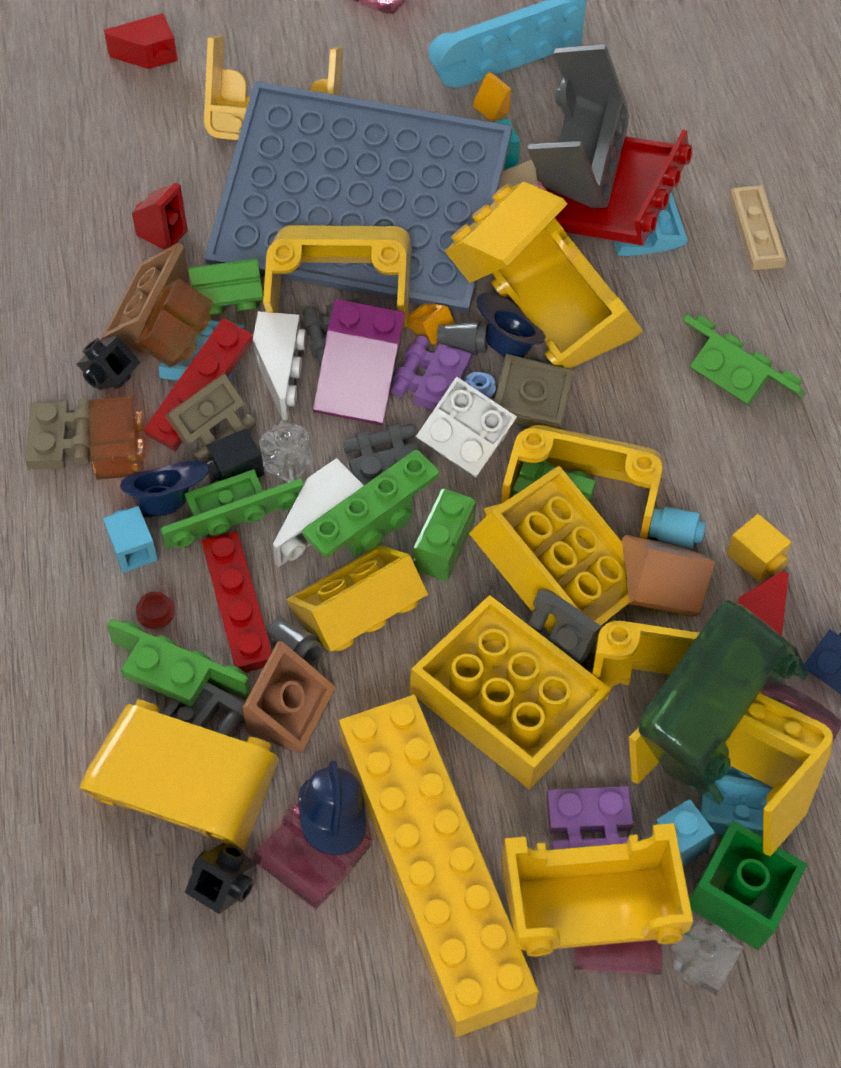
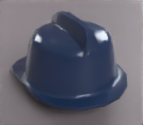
(508, 326)
(163, 489)
(332, 811)

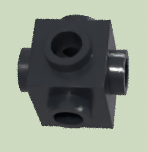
(107, 363)
(221, 877)

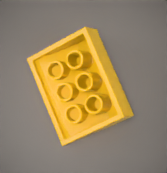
(558, 544)
(507, 690)

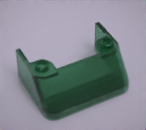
(712, 693)

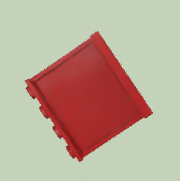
(639, 192)

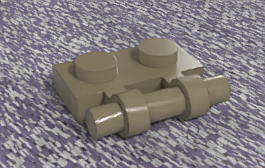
(206, 409)
(48, 434)

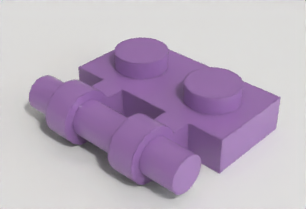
(440, 372)
(589, 811)

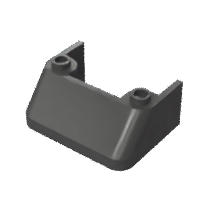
(592, 130)

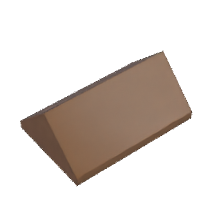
(144, 292)

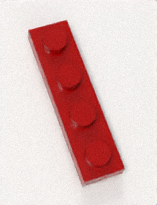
(216, 357)
(237, 601)

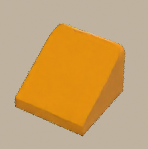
(493, 98)
(427, 318)

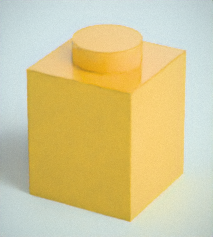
(759, 548)

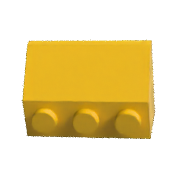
(502, 229)
(358, 597)

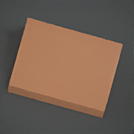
(665, 575)
(286, 700)

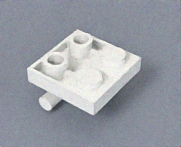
(466, 427)

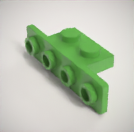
(735, 369)
(228, 504)
(373, 509)
(171, 669)

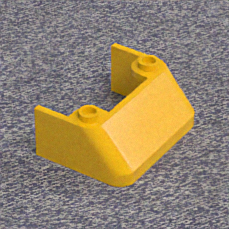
(227, 90)
(382, 246)
(588, 455)
(775, 748)

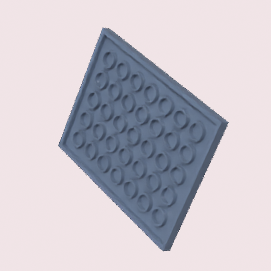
(358, 164)

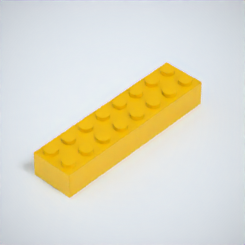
(437, 867)

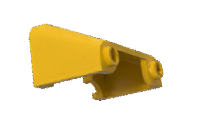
(566, 299)
(639, 647)
(182, 774)
(596, 893)

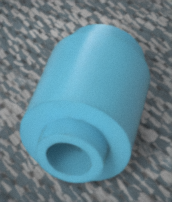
(677, 527)

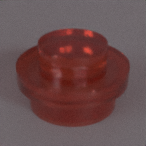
(155, 610)

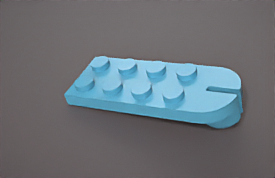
(507, 41)

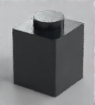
(234, 456)

